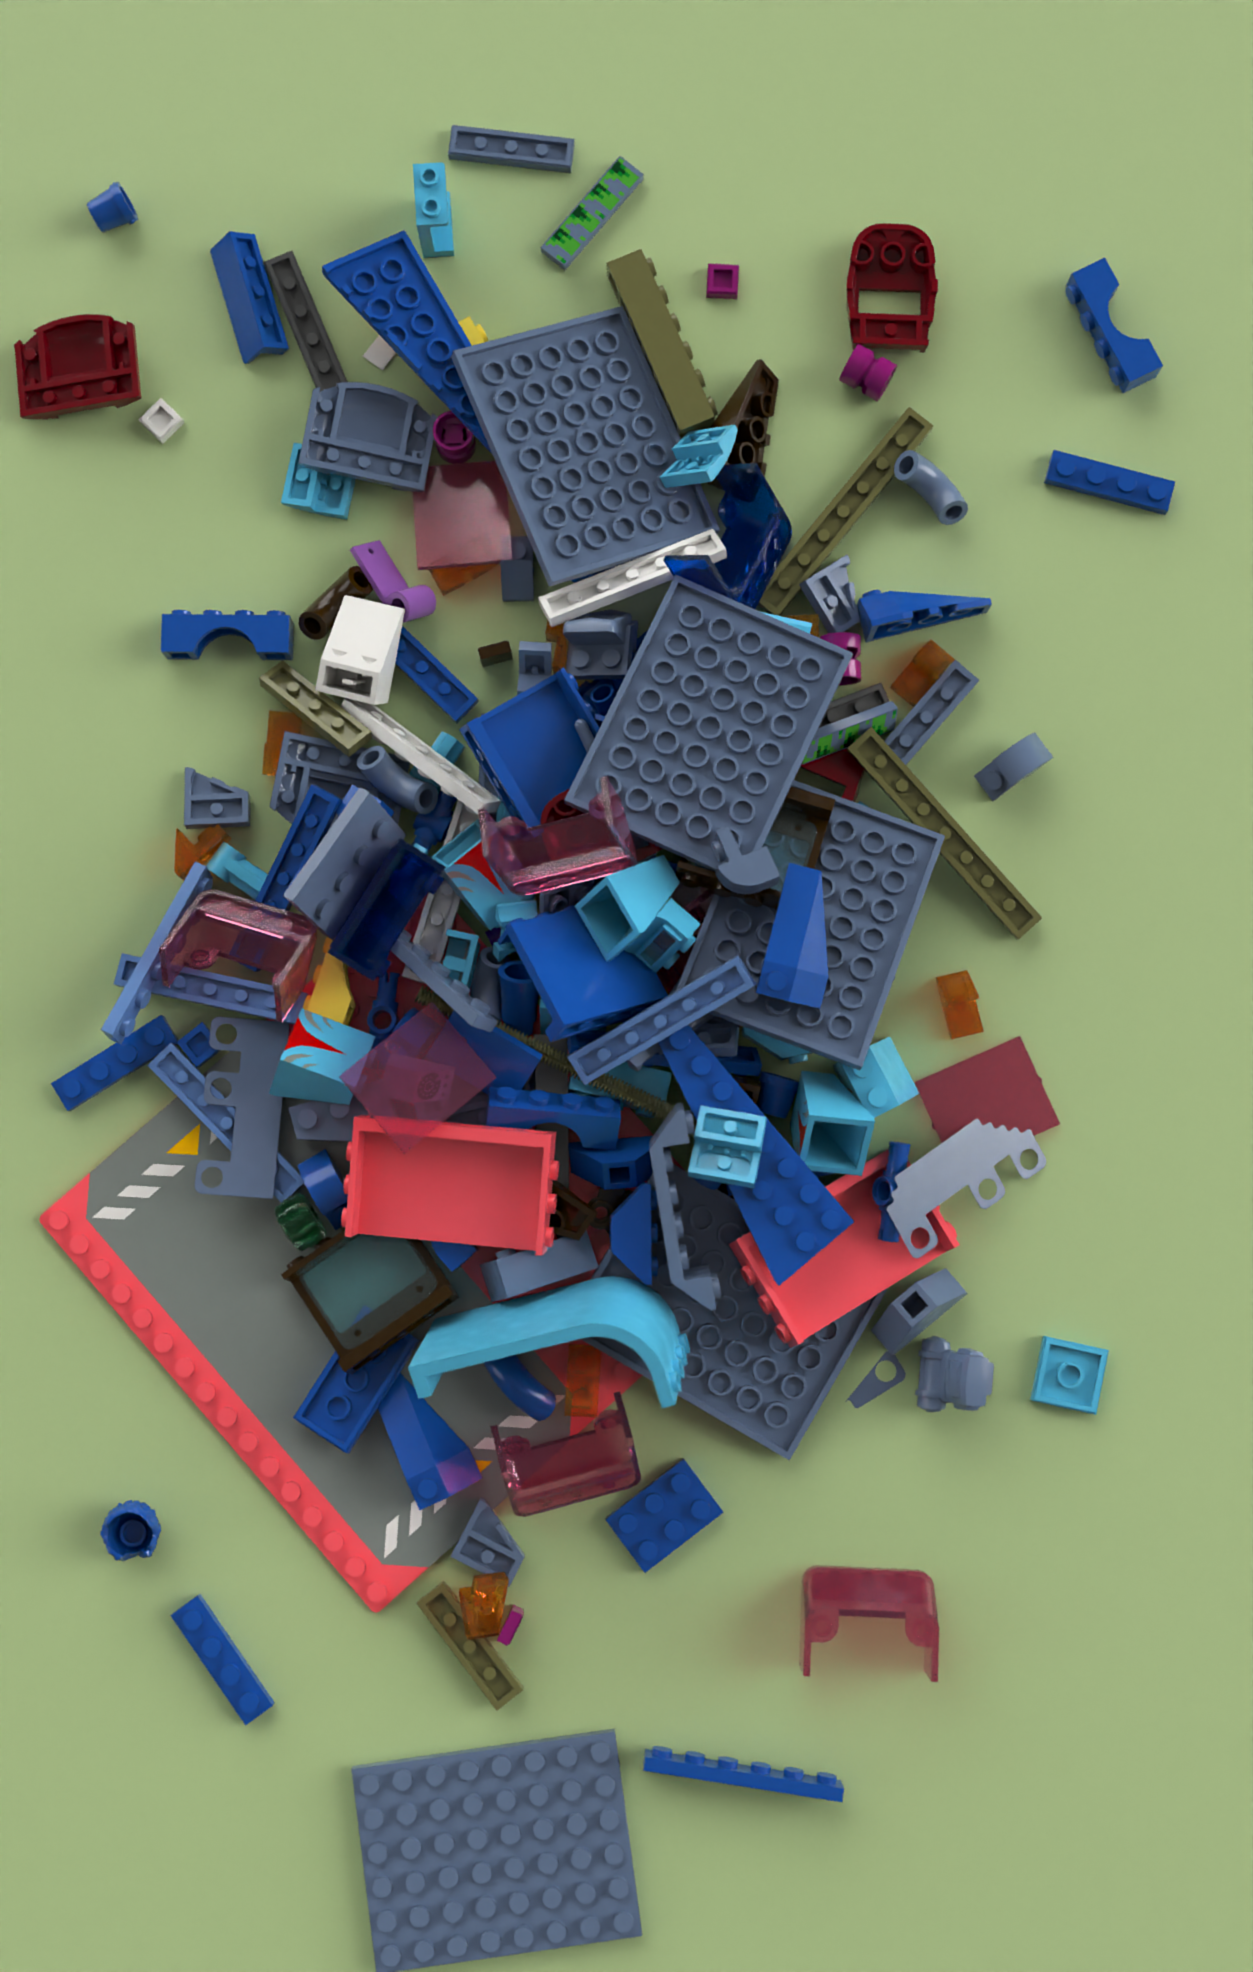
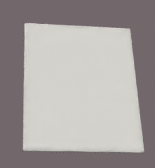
(379, 353)

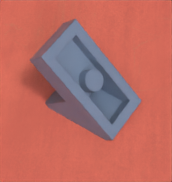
(518, 574)

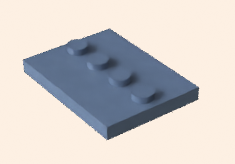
(344, 863)

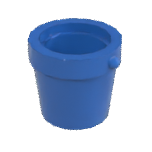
(112, 208)
(776, 1094)

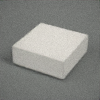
(161, 420)

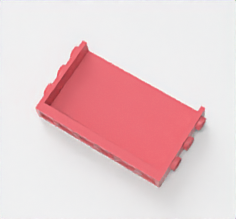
(453, 1186)
(845, 1270)

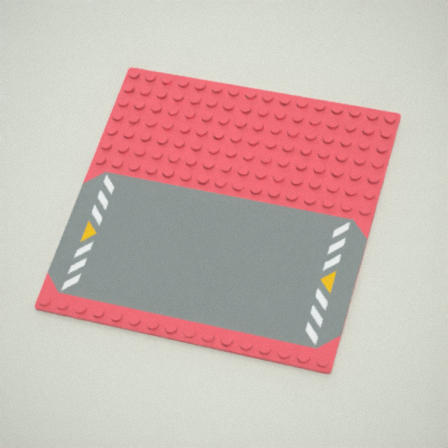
(211, 1306)

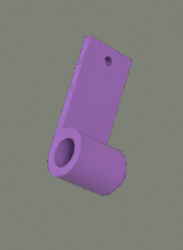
(390, 585)

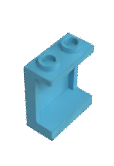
(433, 210)

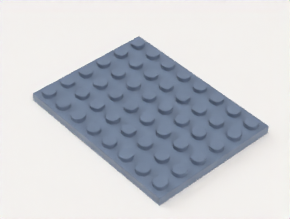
(582, 443)
(710, 723)
(872, 892)
(735, 1357)
(496, 1851)

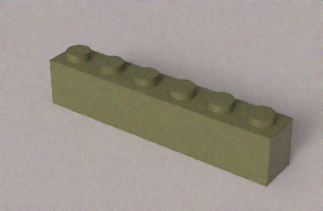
(659, 339)

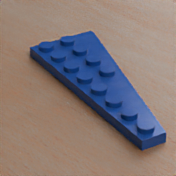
(406, 308)
(789, 1207)

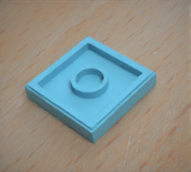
(1069, 1375)

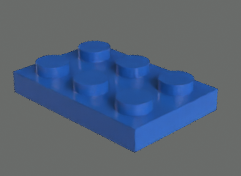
(664, 1515)

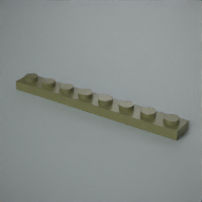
(843, 512)
(957, 847)

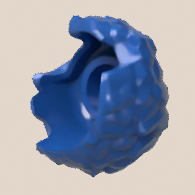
(131, 1530)

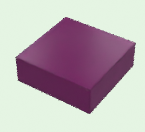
(722, 281)
(510, 1625)

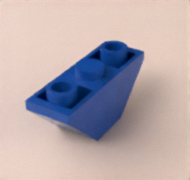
(613, 1169)
(633, 1233)

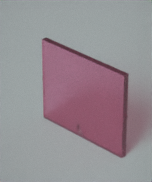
(462, 517)
(417, 1077)
(990, 1087)

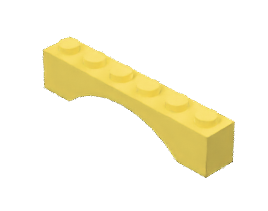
(332, 990)

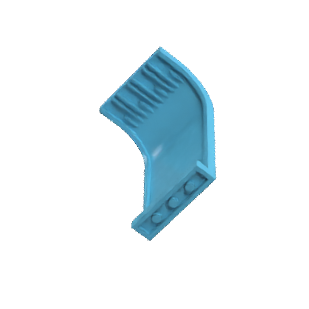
(592, 1308)

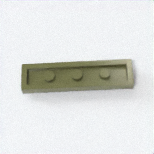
(315, 708)
(475, 1655)

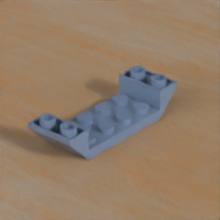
(695, 1280)

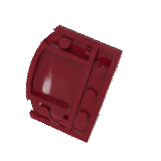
(77, 366)

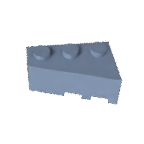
(325, 1120)
(524, 1271)

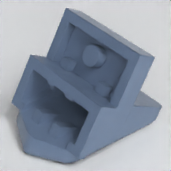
(600, 644)

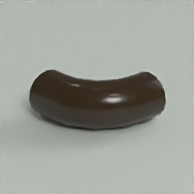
(321, 614)

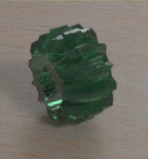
(300, 1222)

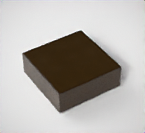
(495, 653)

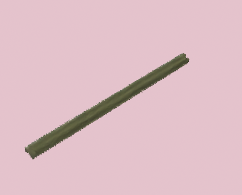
(561, 1062)

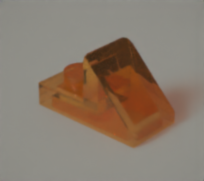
(922, 673)
(187, 853)
(959, 1004)
(484, 1604)

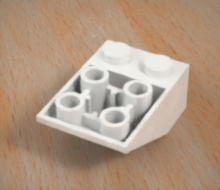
(361, 651)

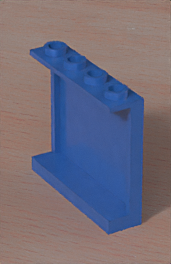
(532, 744)
(574, 976)

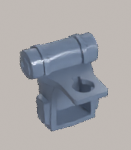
(952, 1377)

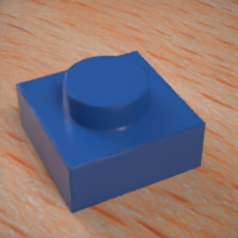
(197, 1045)

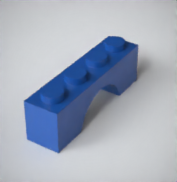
(1129, 359)
(188, 634)
(591, 1118)

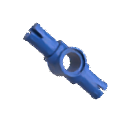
(434, 826)
(384, 1002)
(885, 1185)

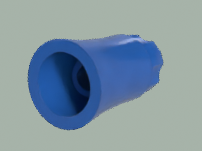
(518, 997)

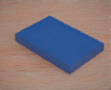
(502, 1053)

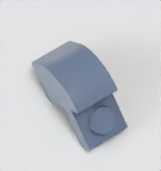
(534, 664)
(1013, 766)
(745, 872)

